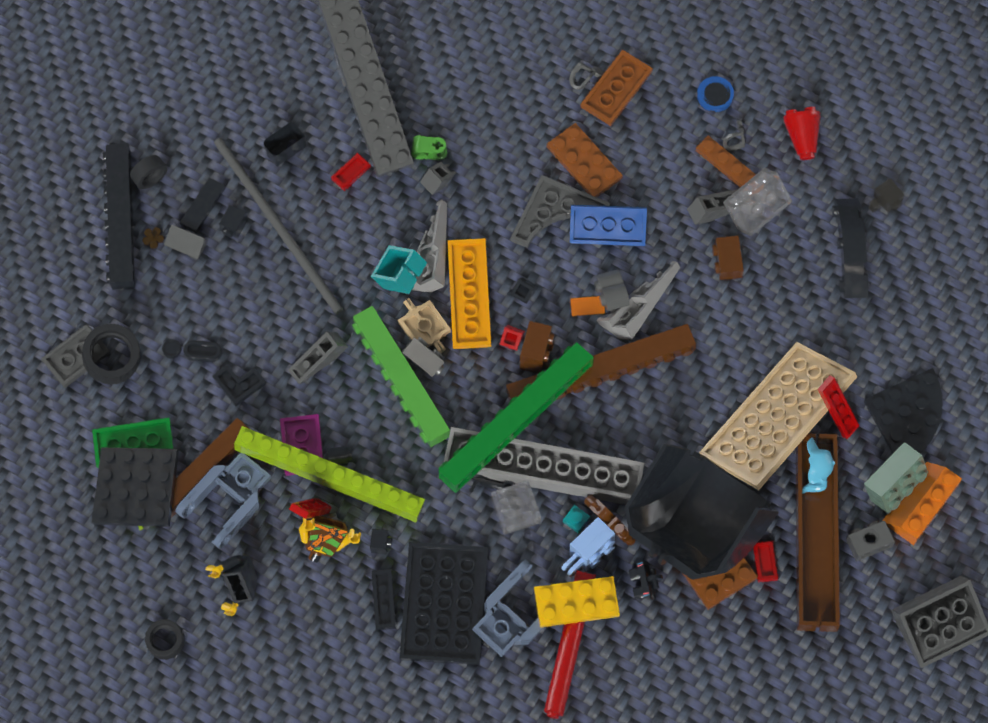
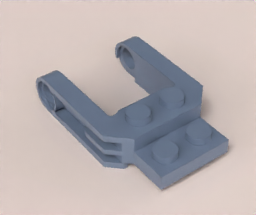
(241, 481)
(500, 625)

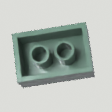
(896, 478)

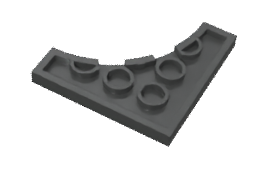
(549, 204)

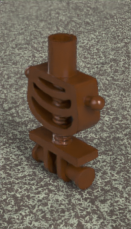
(609, 519)

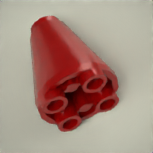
(803, 131)

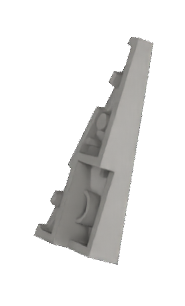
(433, 251)
(627, 320)

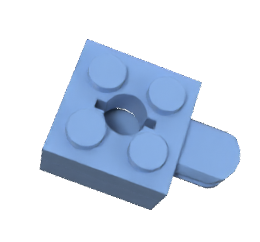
(589, 547)

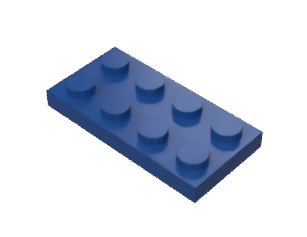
(608, 225)

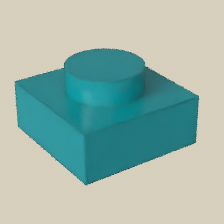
(576, 519)

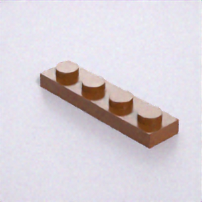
(724, 161)

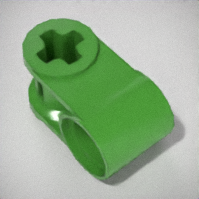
(427, 148)

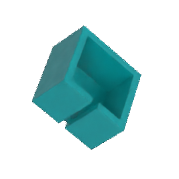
(398, 269)

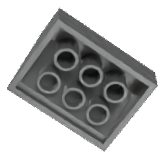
(941, 621)

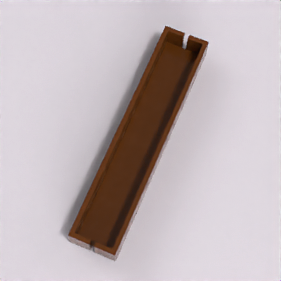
(817, 543)

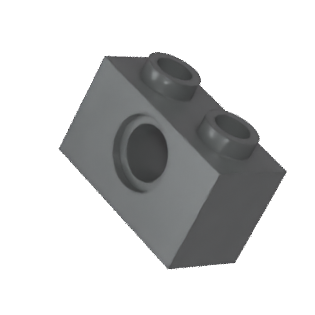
(861, 548)

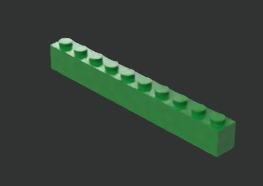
(515, 417)

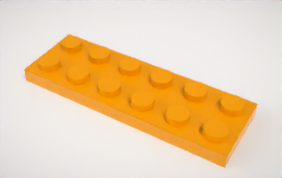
(469, 293)

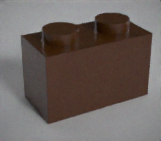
(728, 257)

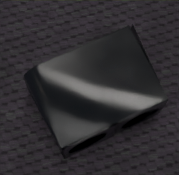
(282, 136)

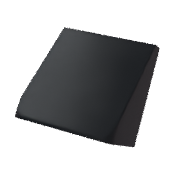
(524, 290)

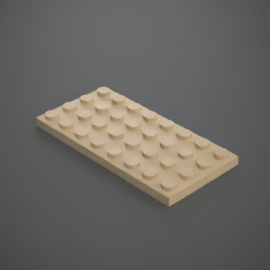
(775, 416)

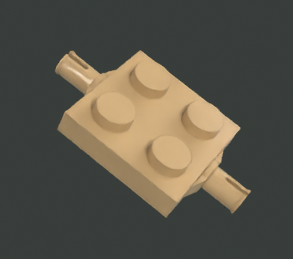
(426, 323)

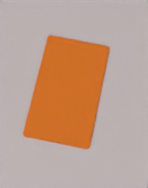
(586, 306)

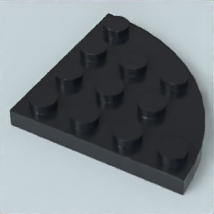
(908, 411)

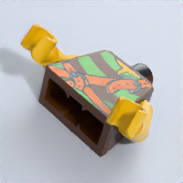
(325, 536)

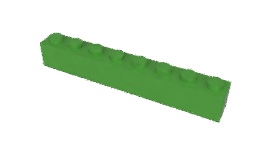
(401, 376)

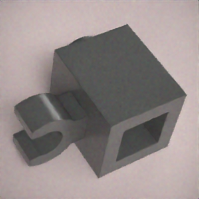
(437, 177)

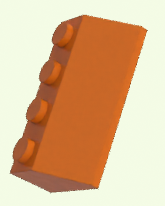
(923, 503)

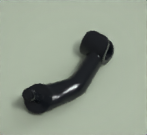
(488, 484)

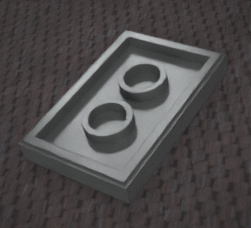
(66, 359)

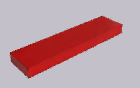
(838, 407)
(310, 508)

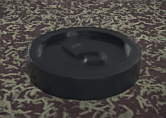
(171, 348)

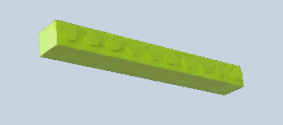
(329, 474)

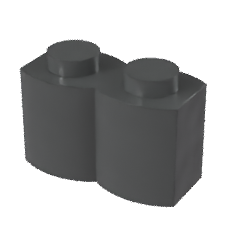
(612, 290)

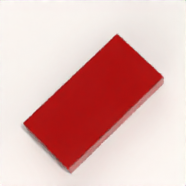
(350, 171)
(765, 561)

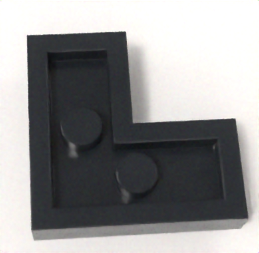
(238, 388)

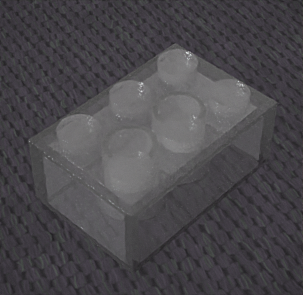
(757, 201)

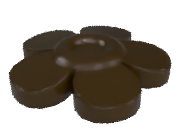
(153, 237)

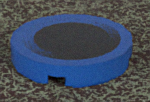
(715, 94)

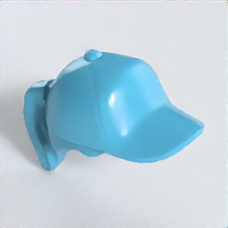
(820, 468)

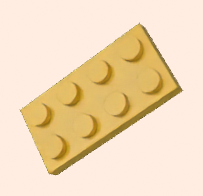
(576, 601)

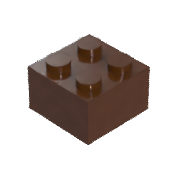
(537, 347)

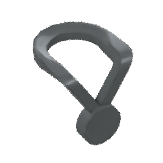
(595, 71)
(740, 133)

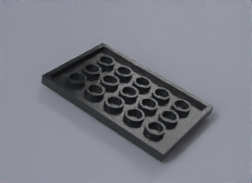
(443, 603)

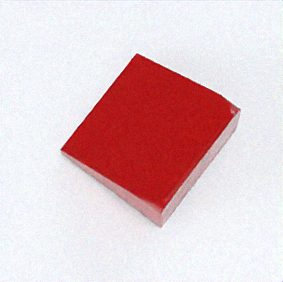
(511, 337)

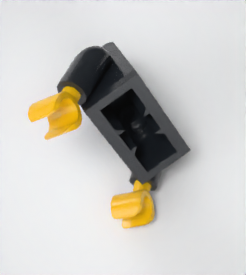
(239, 578)

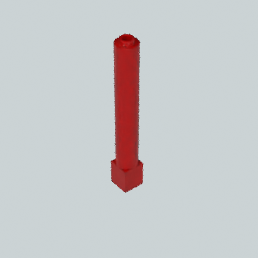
(565, 662)

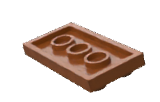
(616, 87)
(584, 161)

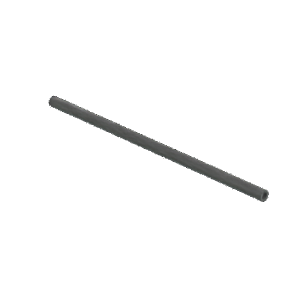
(278, 226)

